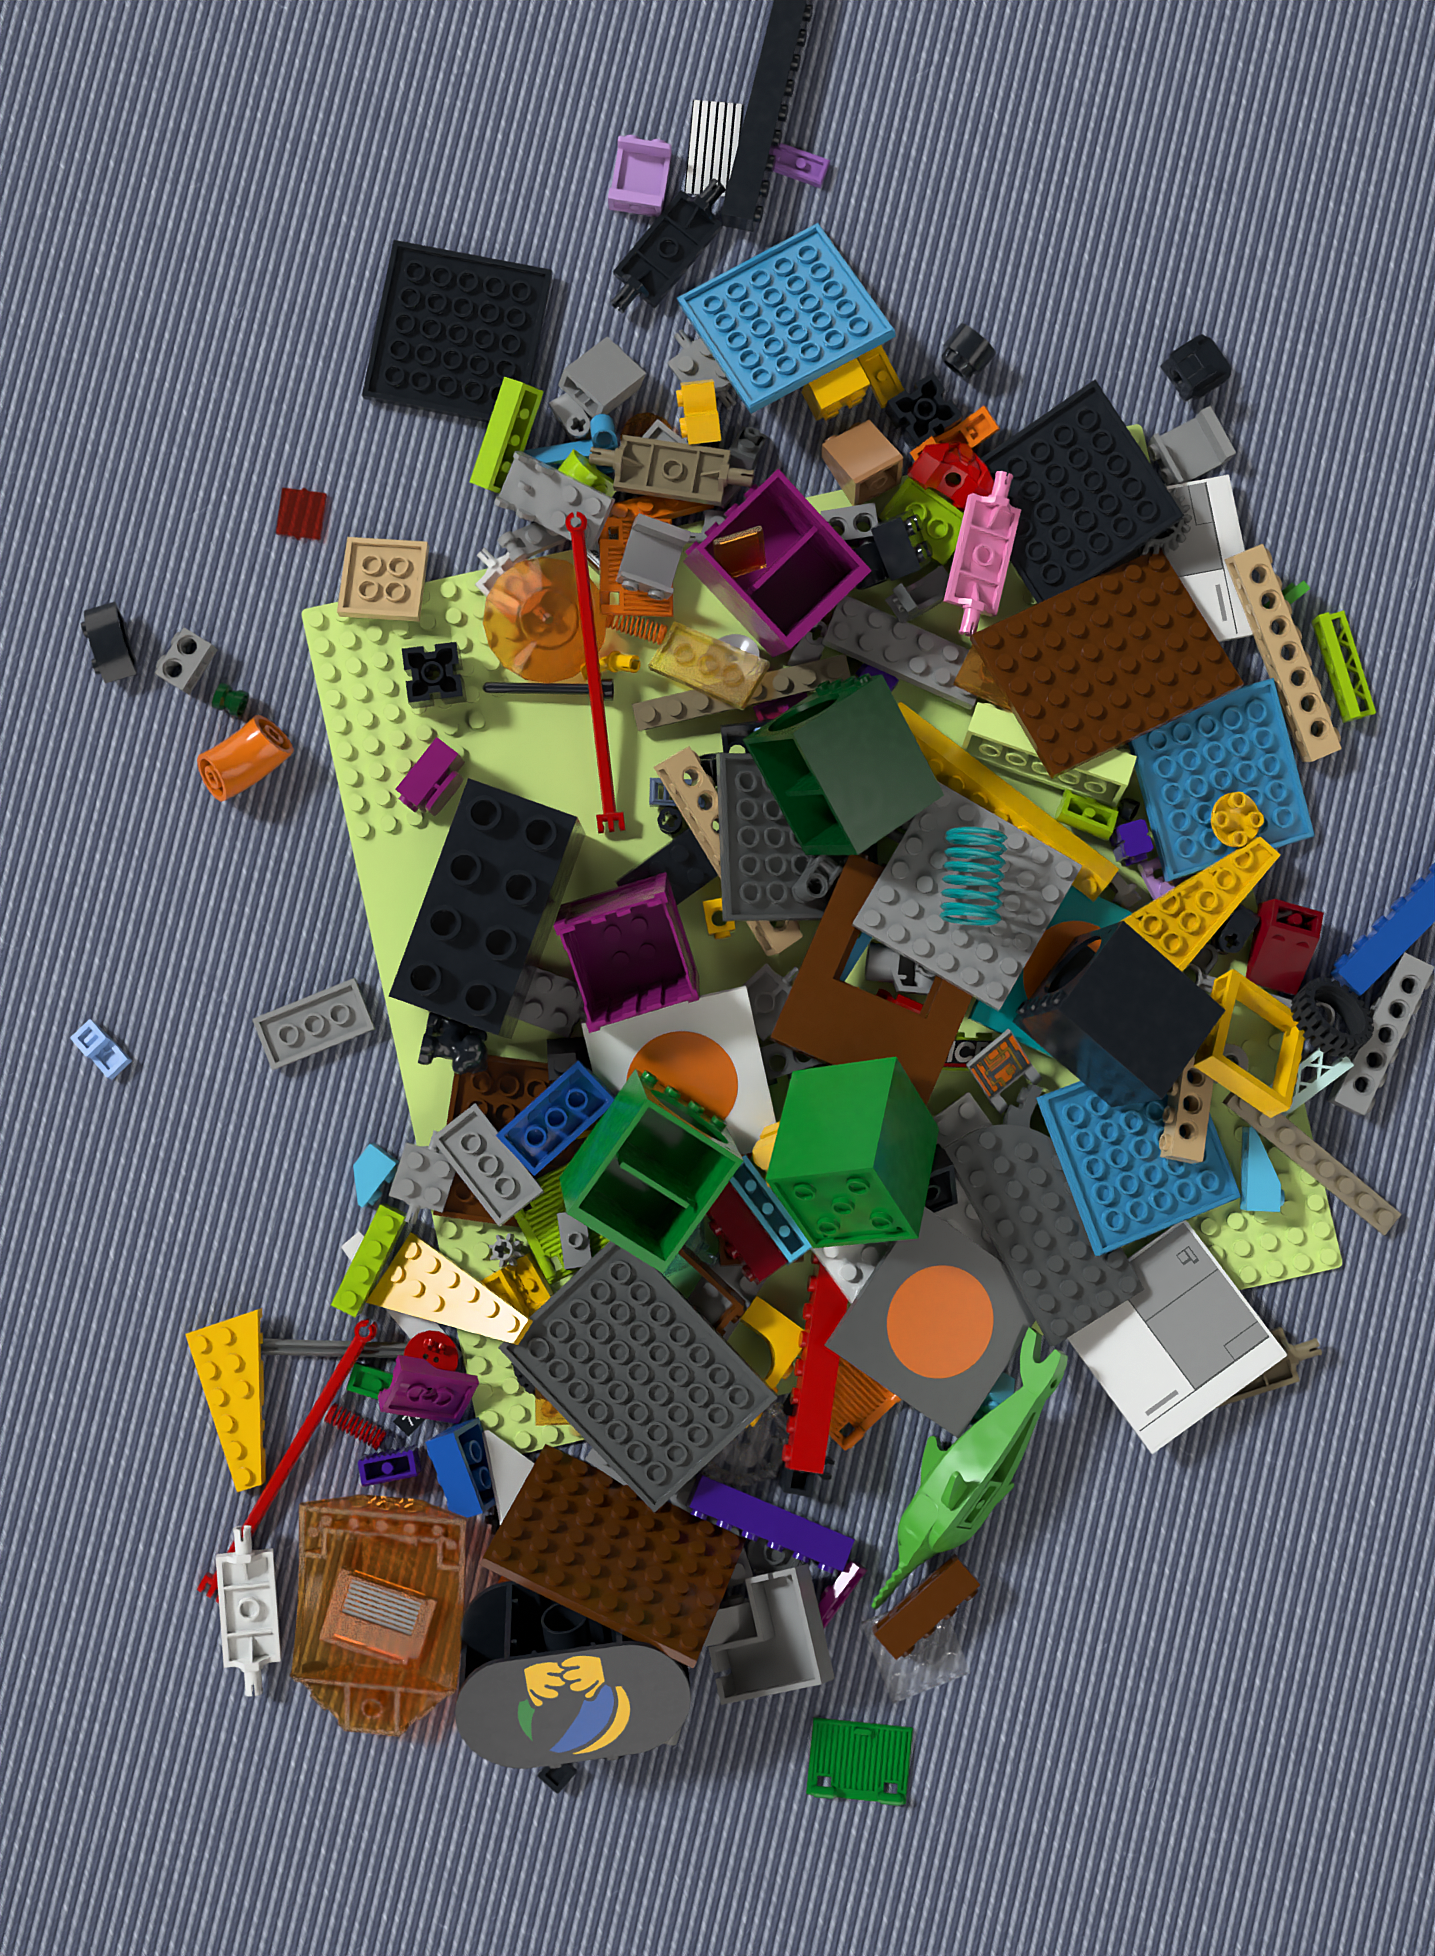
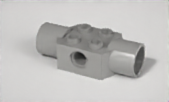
(889, 966)

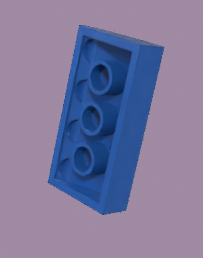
(556, 1117)

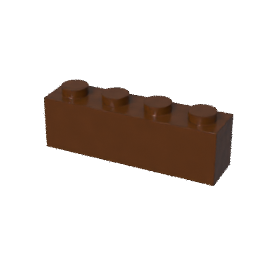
(926, 1607)

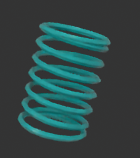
(954, 908)

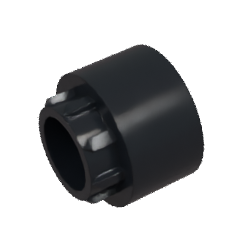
(967, 352)
(871, 557)

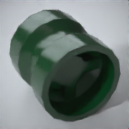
(230, 699)

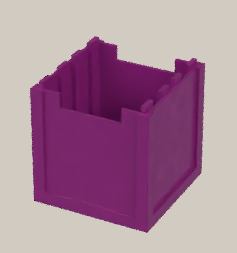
(628, 951)

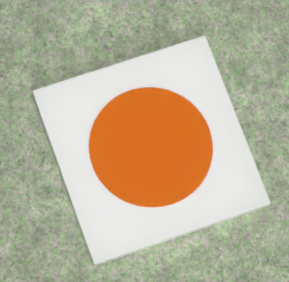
(701, 1051)

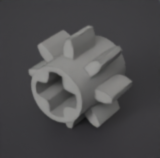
(498, 1248)

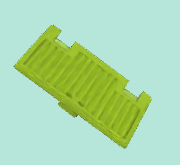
(542, 1227)

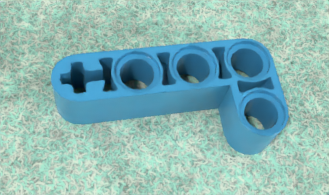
(560, 452)

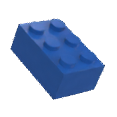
(463, 1468)

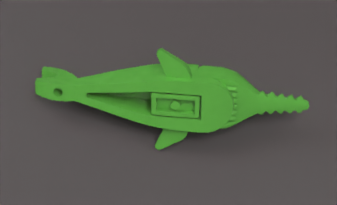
(976, 1471)

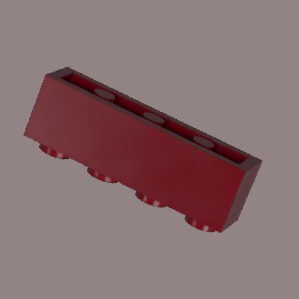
(744, 1236)

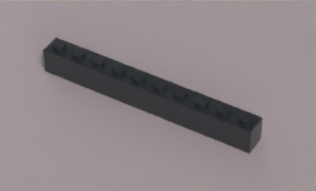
(764, 114)

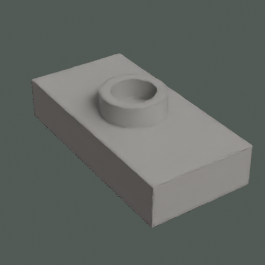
(574, 1241)

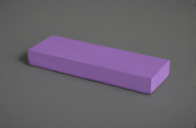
(800, 165)

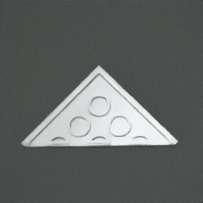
(507, 1471)

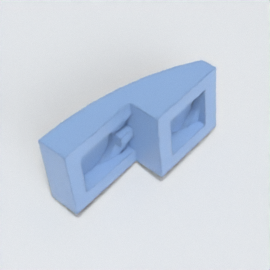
(101, 1049)

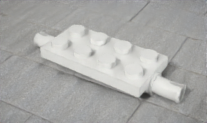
(248, 1609)

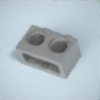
(848, 518)
(192, 664)

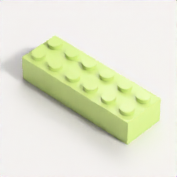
(1001, 742)

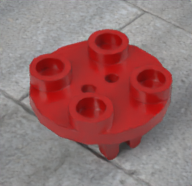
(434, 1345)

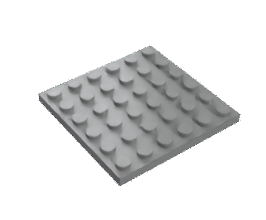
(974, 958)

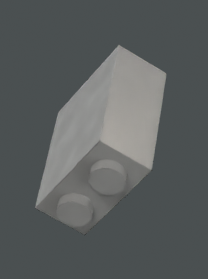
(602, 378)

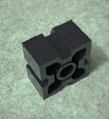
(925, 398)
(421, 664)

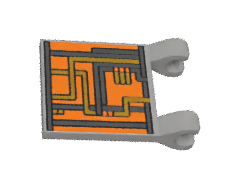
(1000, 1066)

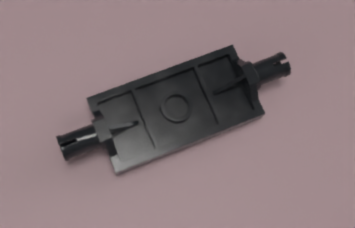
(668, 248)
(682, 861)

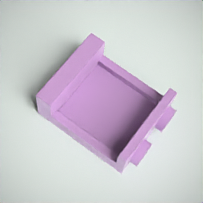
(640, 176)

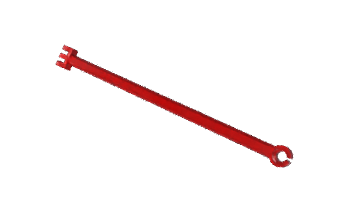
(594, 677)
(300, 1440)

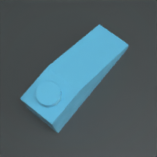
(1259, 1181)

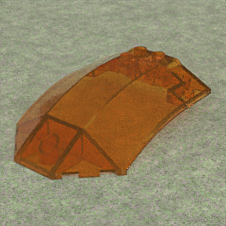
(399, 1543)

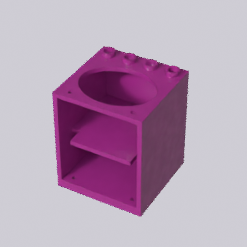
(804, 570)

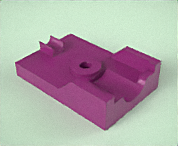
(410, 1396)

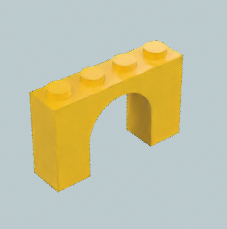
(779, 1334)

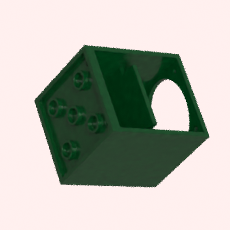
(844, 766)

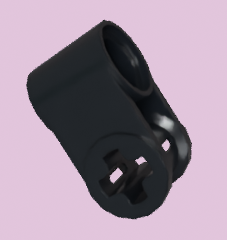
(1237, 928)

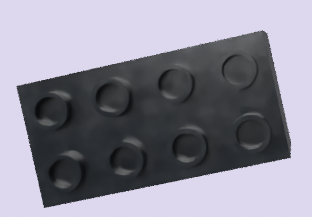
(489, 909)

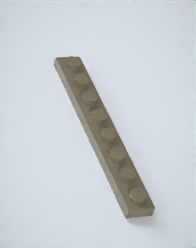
(773, 686)
(1318, 1164)

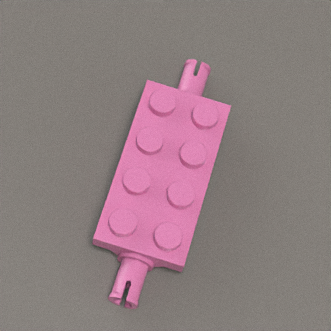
(983, 554)

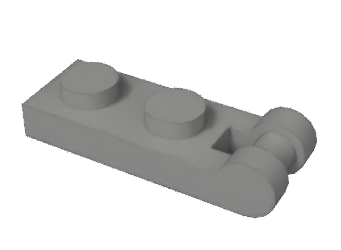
(529, 541)

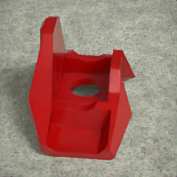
(956, 457)

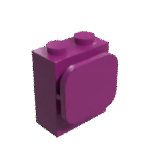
(432, 779)

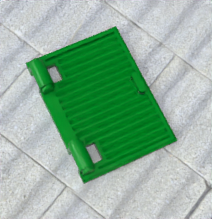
(859, 1760)

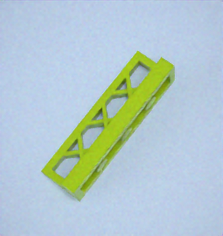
(1337, 668)

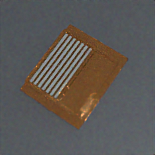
(378, 1618)

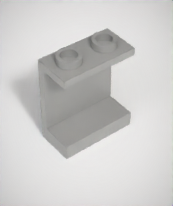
(1191, 448)
(652, 557)

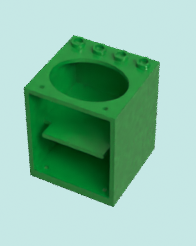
(854, 1153)
(649, 1170)

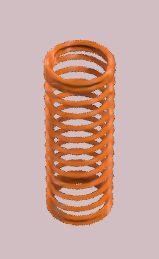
(660, 636)

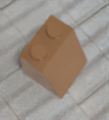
(863, 462)

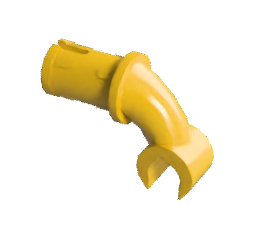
(615, 662)

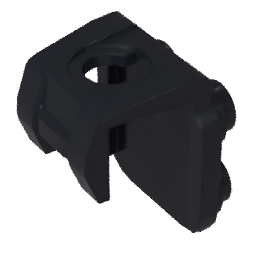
(1196, 368)

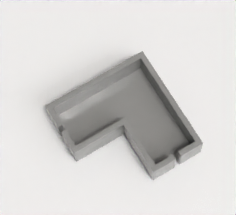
(788, 1645)

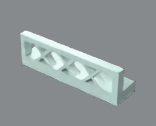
(1319, 1081)

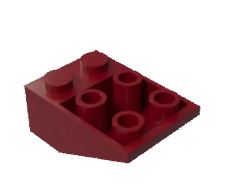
(1283, 945)

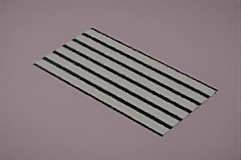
(712, 144)

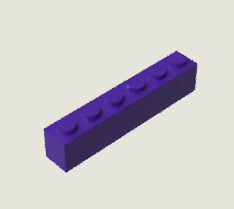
(770, 1523)

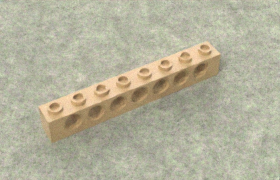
(1270, 646)
(701, 823)

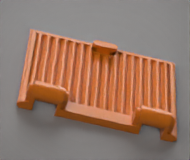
(610, 557)
(857, 1401)

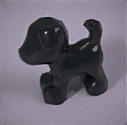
(455, 1042)

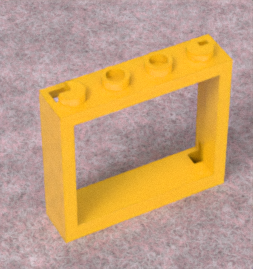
(1210, 1056)

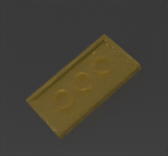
(709, 665)

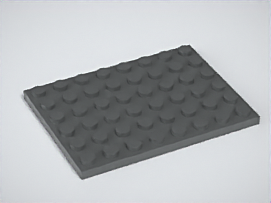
(639, 1373)

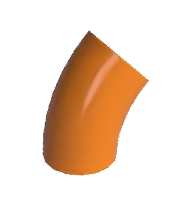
(244, 758)

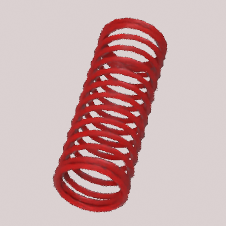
(328, 1418)

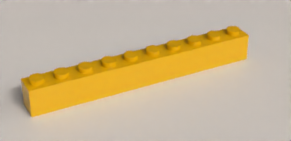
(976, 782)

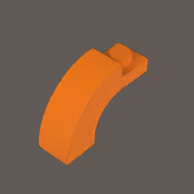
(971, 431)

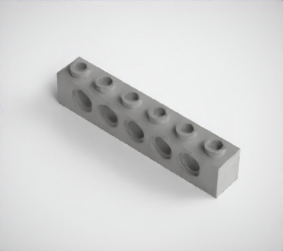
(1420, 978)

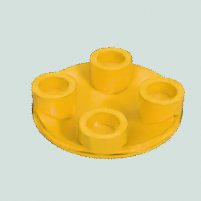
(1236, 819)

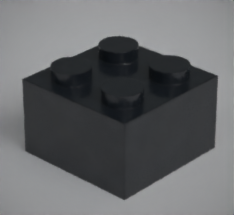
(902, 544)

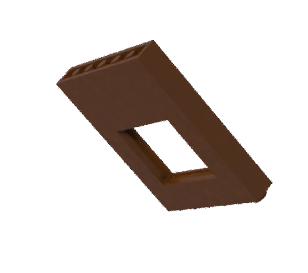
(849, 1025)

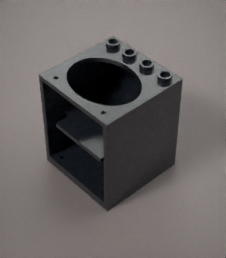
(1119, 1016)

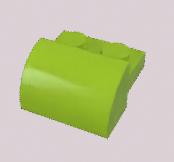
(579, 468)
(1087, 815)

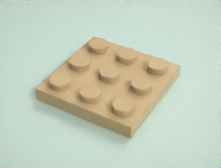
(383, 579)

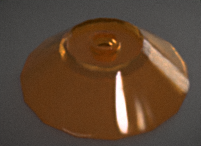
(517, 626)

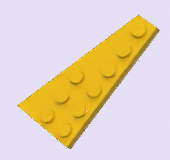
(233, 1383)

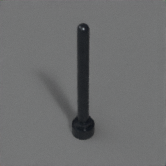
(548, 688)

